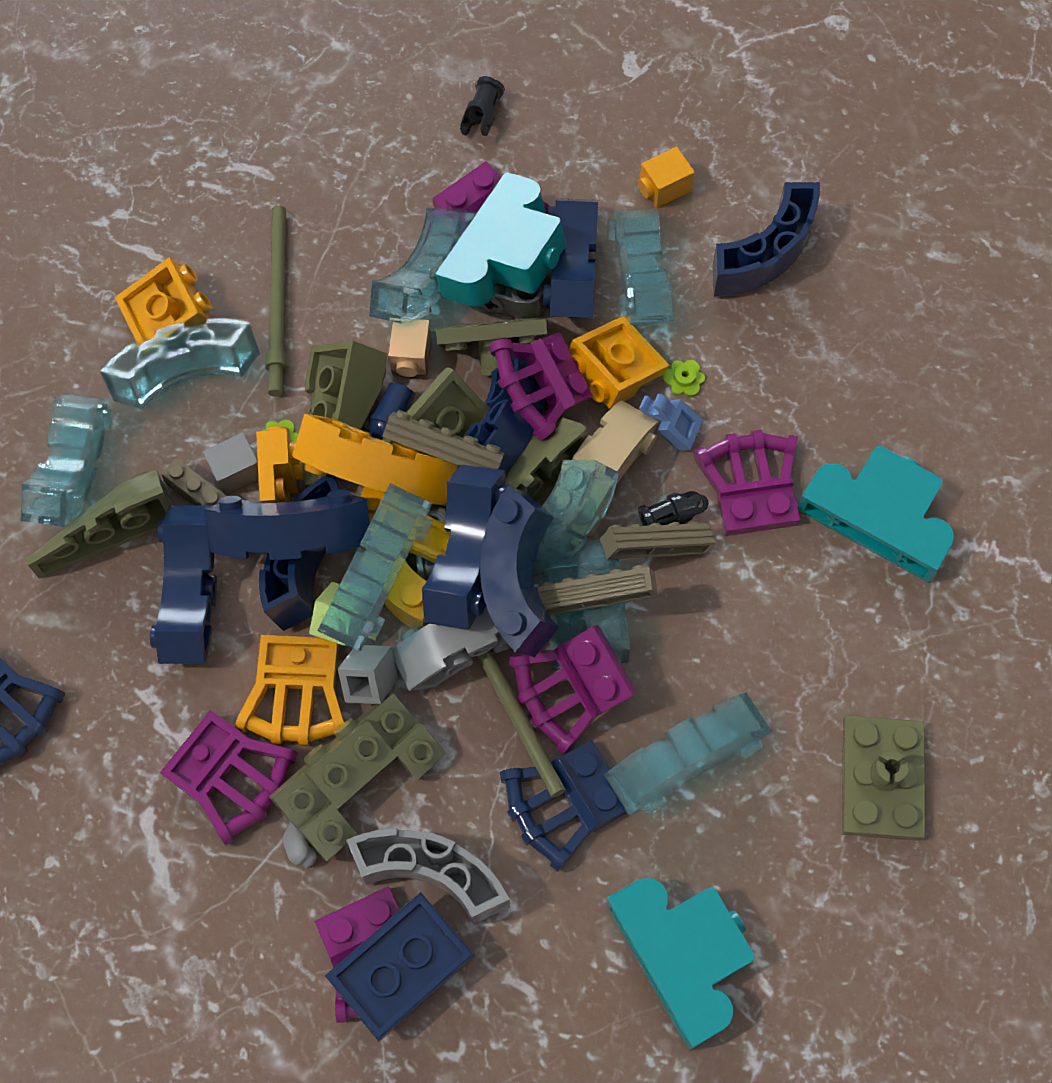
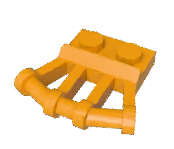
(293, 664)

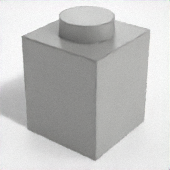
(233, 463)
(368, 674)

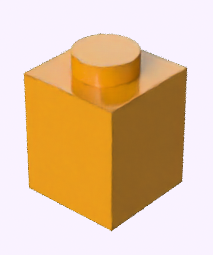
(666, 177)

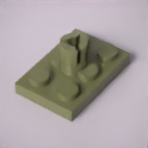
(485, 333)
(449, 404)
(883, 778)

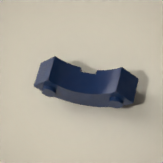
(765, 256)
(574, 275)
(501, 424)
(287, 528)
(506, 571)
(289, 583)
(454, 587)
(188, 588)

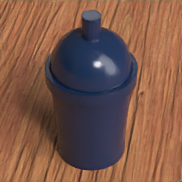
(395, 398)

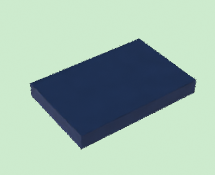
(399, 966)

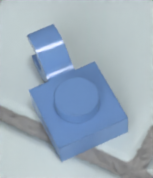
(678, 420)

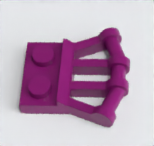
(471, 190)
(553, 370)
(754, 504)
(592, 672)
(209, 757)
(349, 928)

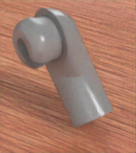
(298, 847)

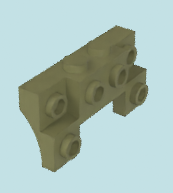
(348, 764)

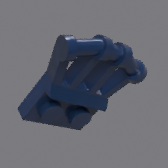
(35, 724)
(586, 792)

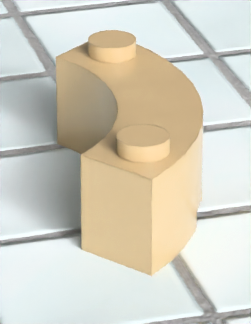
(620, 442)

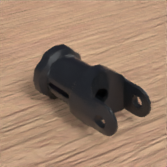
(482, 106)
(673, 509)

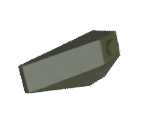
(343, 383)
(541, 461)
(116, 519)

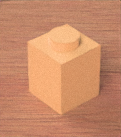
(410, 348)

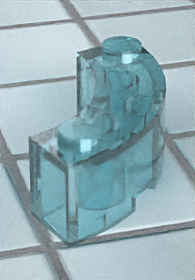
(643, 284)
(414, 286)
(179, 355)
(76, 437)
(576, 504)
(372, 572)
(691, 749)

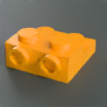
(163, 299)
(616, 361)
(276, 467)

